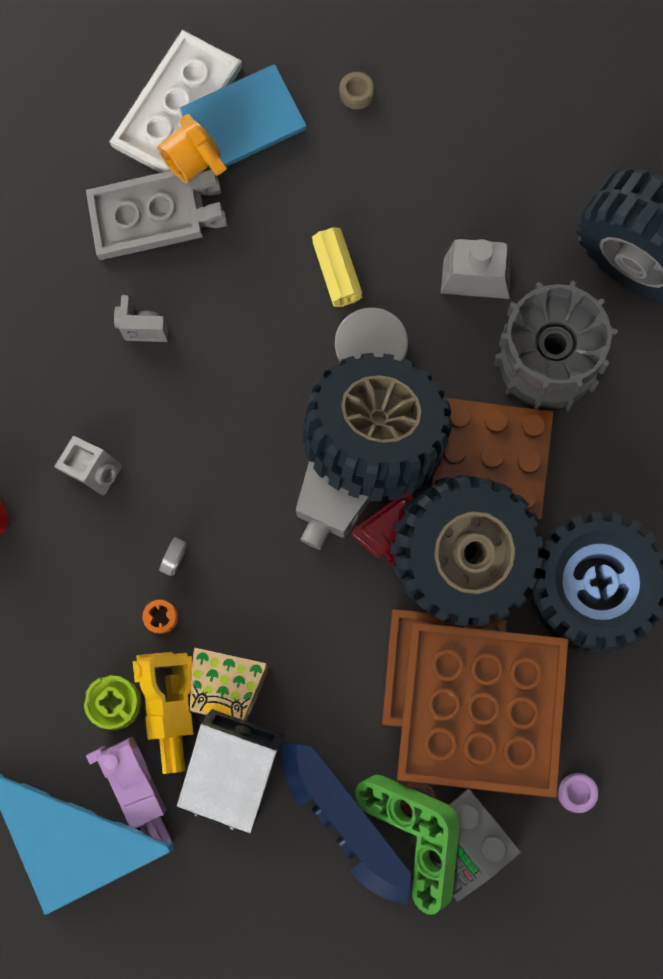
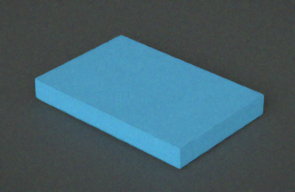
(248, 115)

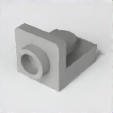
(141, 327)
(88, 465)

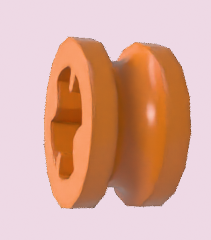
(148, 619)

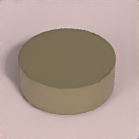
(356, 90)

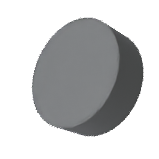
(173, 556)

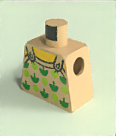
(225, 683)

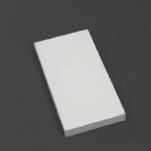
(184, 75)

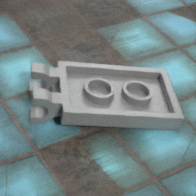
(152, 212)

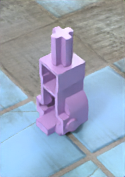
(133, 787)

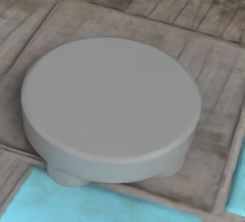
(371, 332)

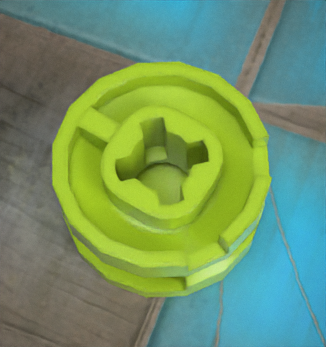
(112, 703)

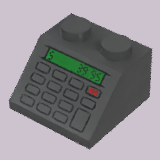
(481, 846)

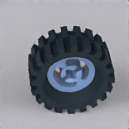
(638, 578)

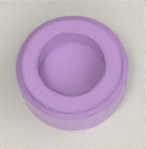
(577, 792)

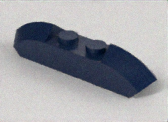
(379, 864)

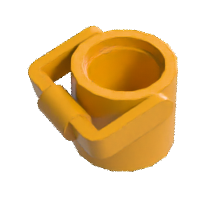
(190, 151)

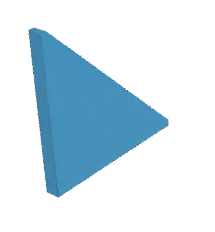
(70, 847)

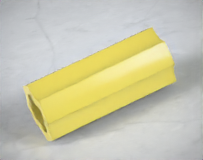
(337, 267)

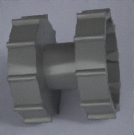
(558, 316)

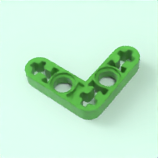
(428, 834)

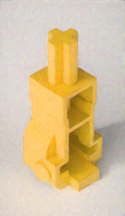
(168, 719)

